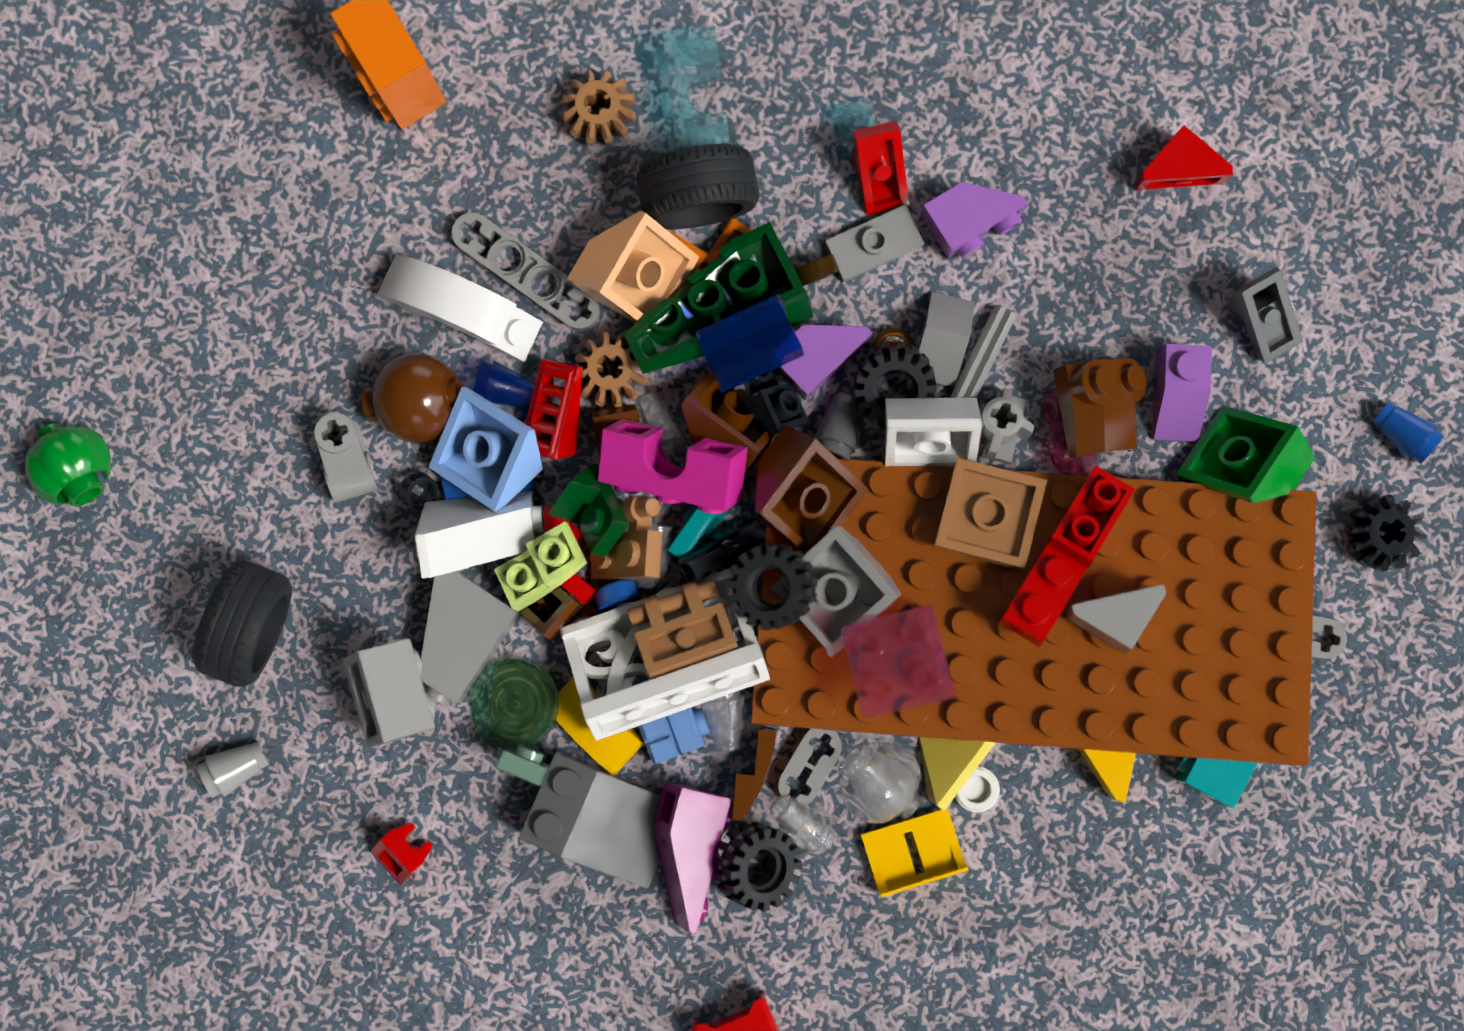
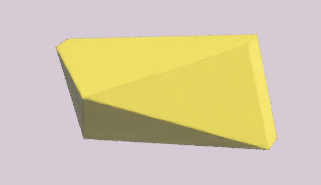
(949, 766)

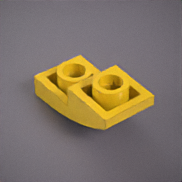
(609, 752)

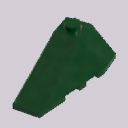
(740, 277)

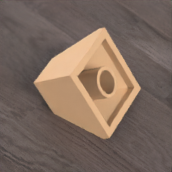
(633, 266)

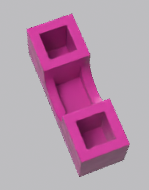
(636, 463)

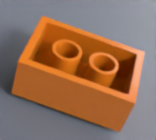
(386, 61)

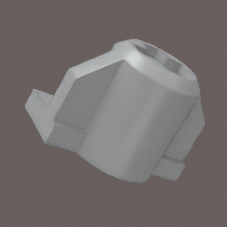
(1002, 425)

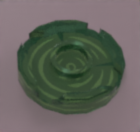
(514, 703)

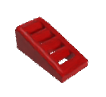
(541, 408)

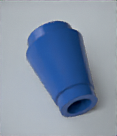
(1408, 432)

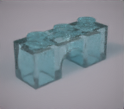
(690, 60)

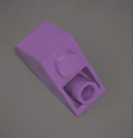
(967, 213)

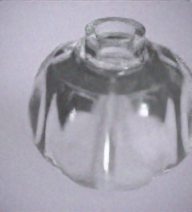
(880, 781)

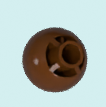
(412, 397)

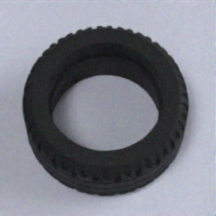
(698, 186)
(241, 623)

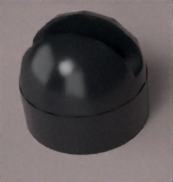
(426, 482)

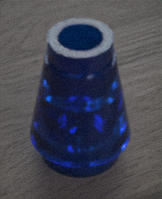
(503, 385)

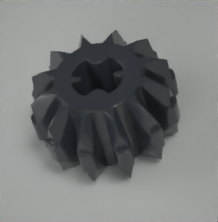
(1402, 527)

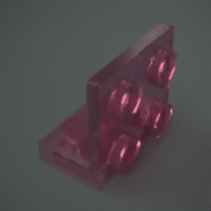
(898, 662)

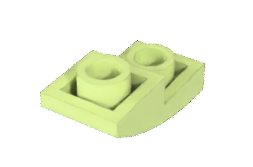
(541, 568)

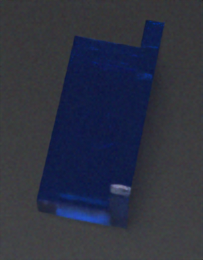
(749, 343)

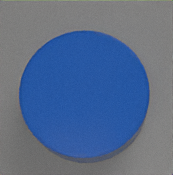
(616, 593)

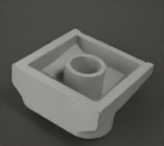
(848, 590)

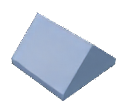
(486, 451)

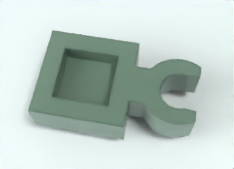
(524, 763)

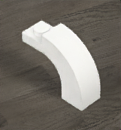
(460, 304)

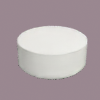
(979, 791)

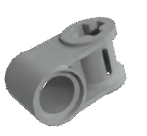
(347, 464)

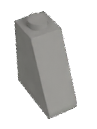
(461, 635)

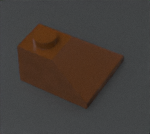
(724, 419)
(804, 488)

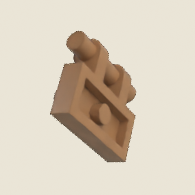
(638, 550)
(686, 639)

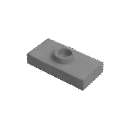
(874, 243)

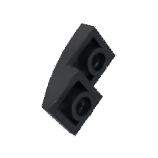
(772, 403)

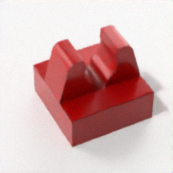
(397, 854)

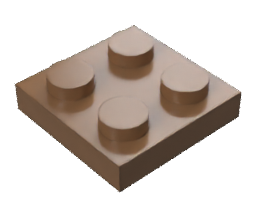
(990, 514)

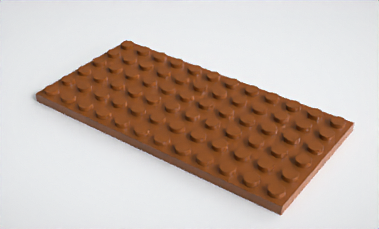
(1208, 678)

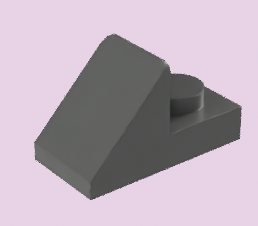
(1267, 315)

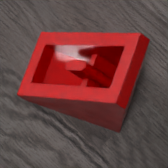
(1185, 163)

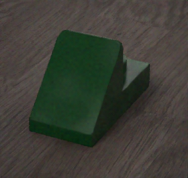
(593, 509)

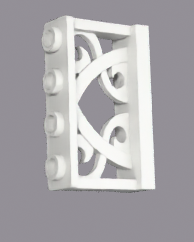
(632, 705)

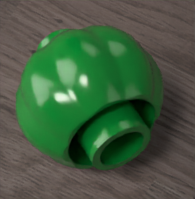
(65, 463)

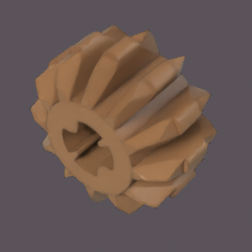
(609, 119)
(609, 385)

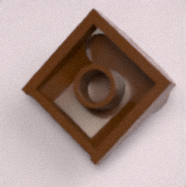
(1100, 404)

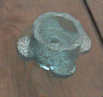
(845, 113)

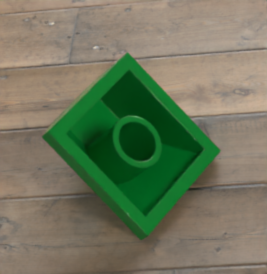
(1248, 456)

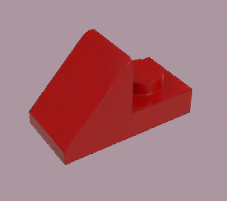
(880, 167)

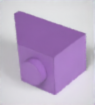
(825, 352)
(1181, 391)

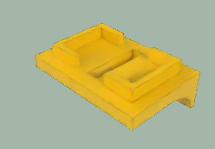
(935, 844)

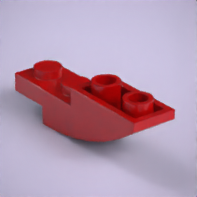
(1067, 556)

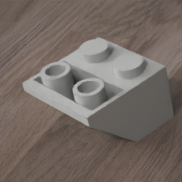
(389, 692)

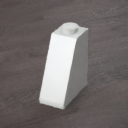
(468, 533)

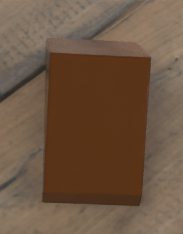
(551, 612)

